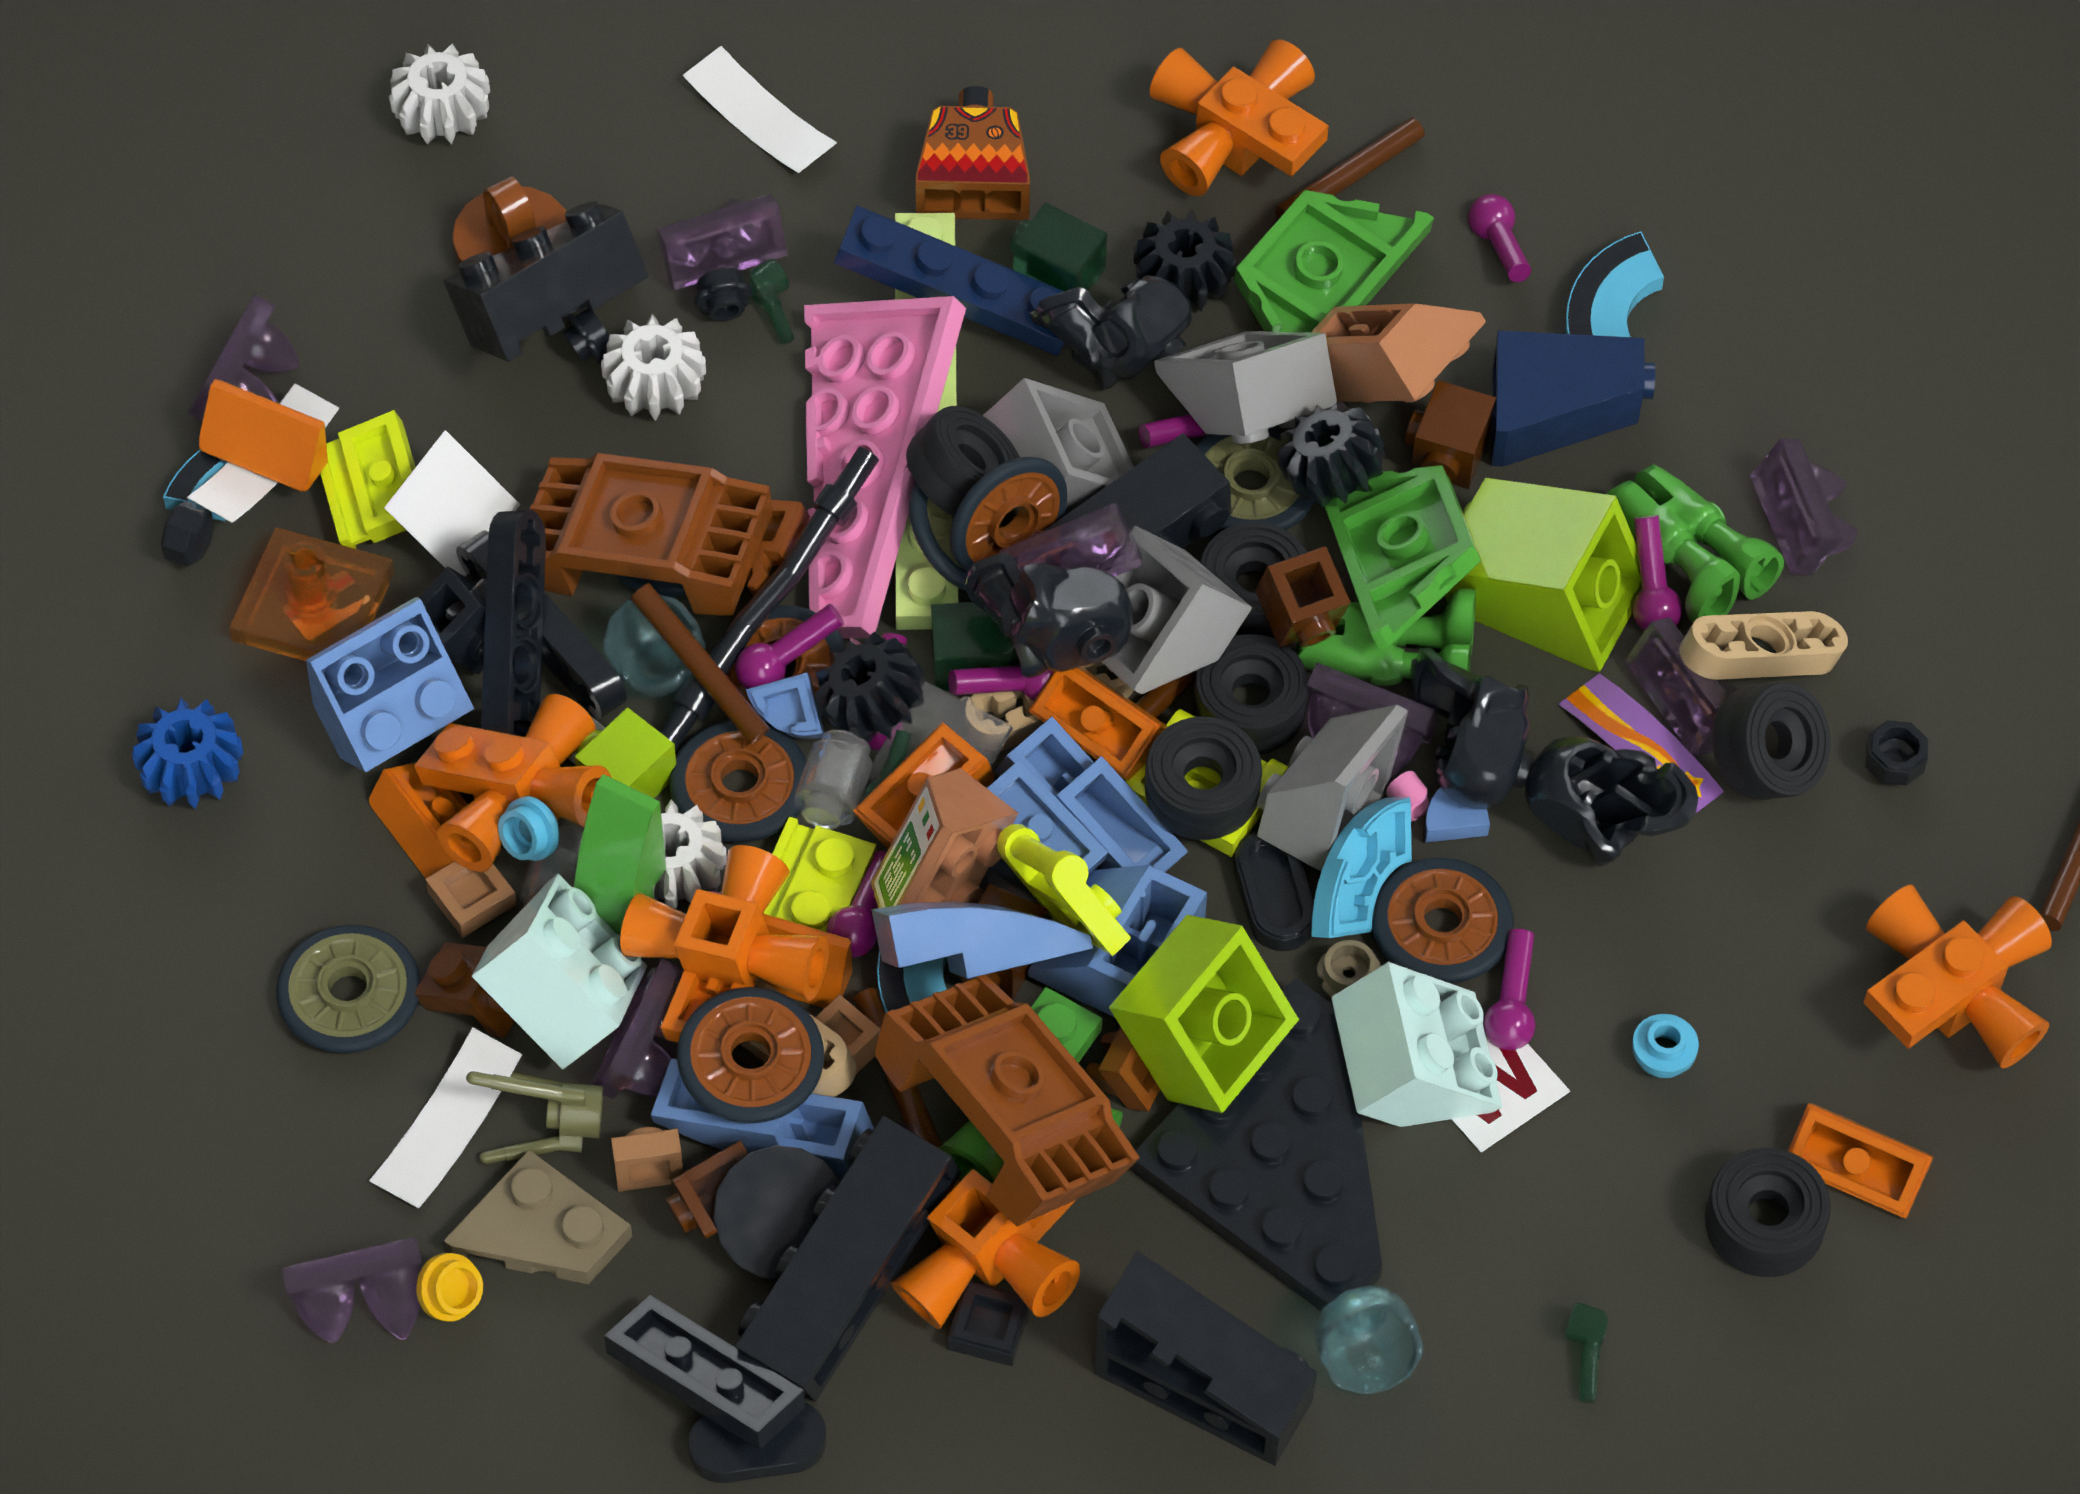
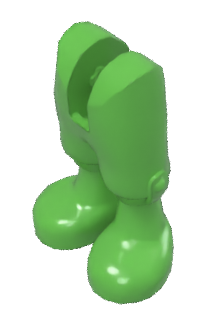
(1688, 518)
(1357, 655)

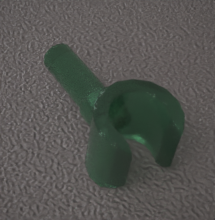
(767, 283)
(894, 759)
(1587, 1328)

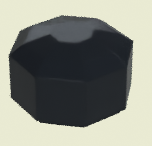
(187, 533)
(1896, 753)

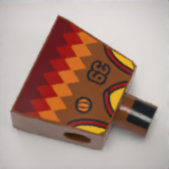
(974, 161)

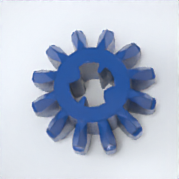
(187, 753)

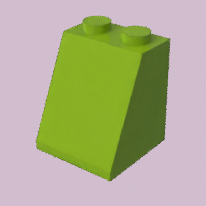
(1552, 568)

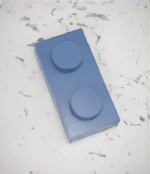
(1046, 815)

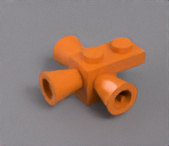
(1238, 116)
(505, 768)
(725, 938)
(1957, 974)
(987, 1245)

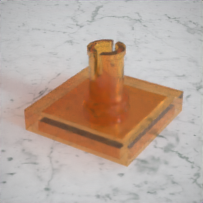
(309, 595)

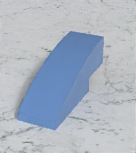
(1097, 799)
(971, 936)
(819, 1125)

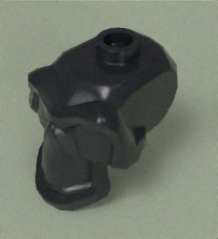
(1122, 337)
(1053, 613)
(1483, 731)
(1606, 795)

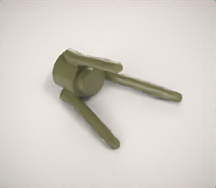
(570, 1108)

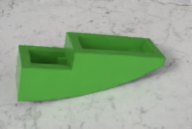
(620, 849)

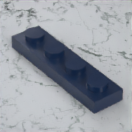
(935, 268)

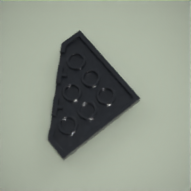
(1281, 1164)

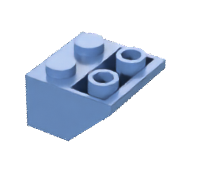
(386, 687)
(1151, 910)

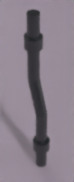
(832, 508)

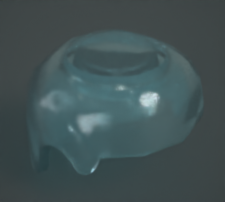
(642, 655)
(1368, 1340)

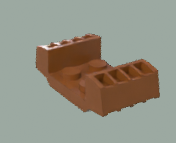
(652, 525)
(1015, 1089)

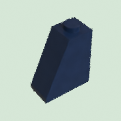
(1563, 390)

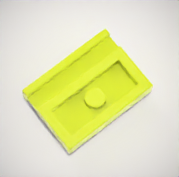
(363, 475)
(823, 873)

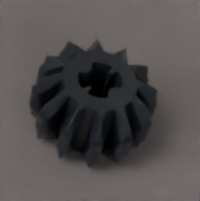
(1188, 255)
(1331, 454)
(870, 687)

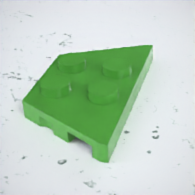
(1324, 258)
(1402, 546)

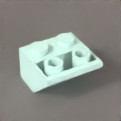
(560, 972)
(1415, 1048)

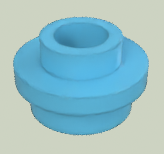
(529, 829)
(1663, 1061)

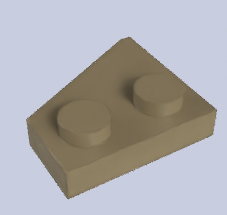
(541, 1224)

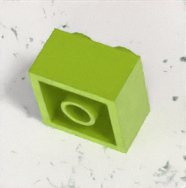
(1204, 1013)

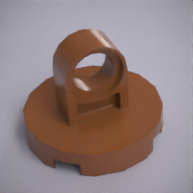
(500, 215)

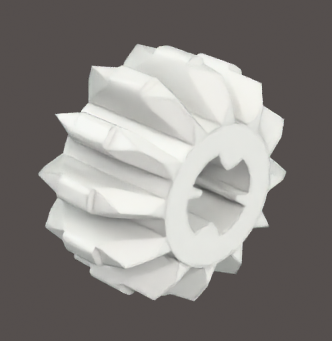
(439, 93)
(653, 367)
(695, 853)

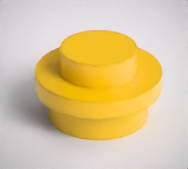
(449, 1287)

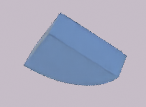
(789, 706)
(1452, 821)

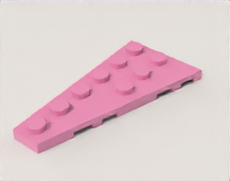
(874, 388)

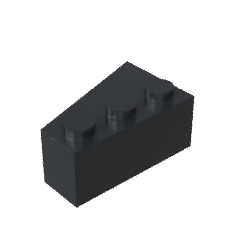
(545, 278)
(1200, 1361)

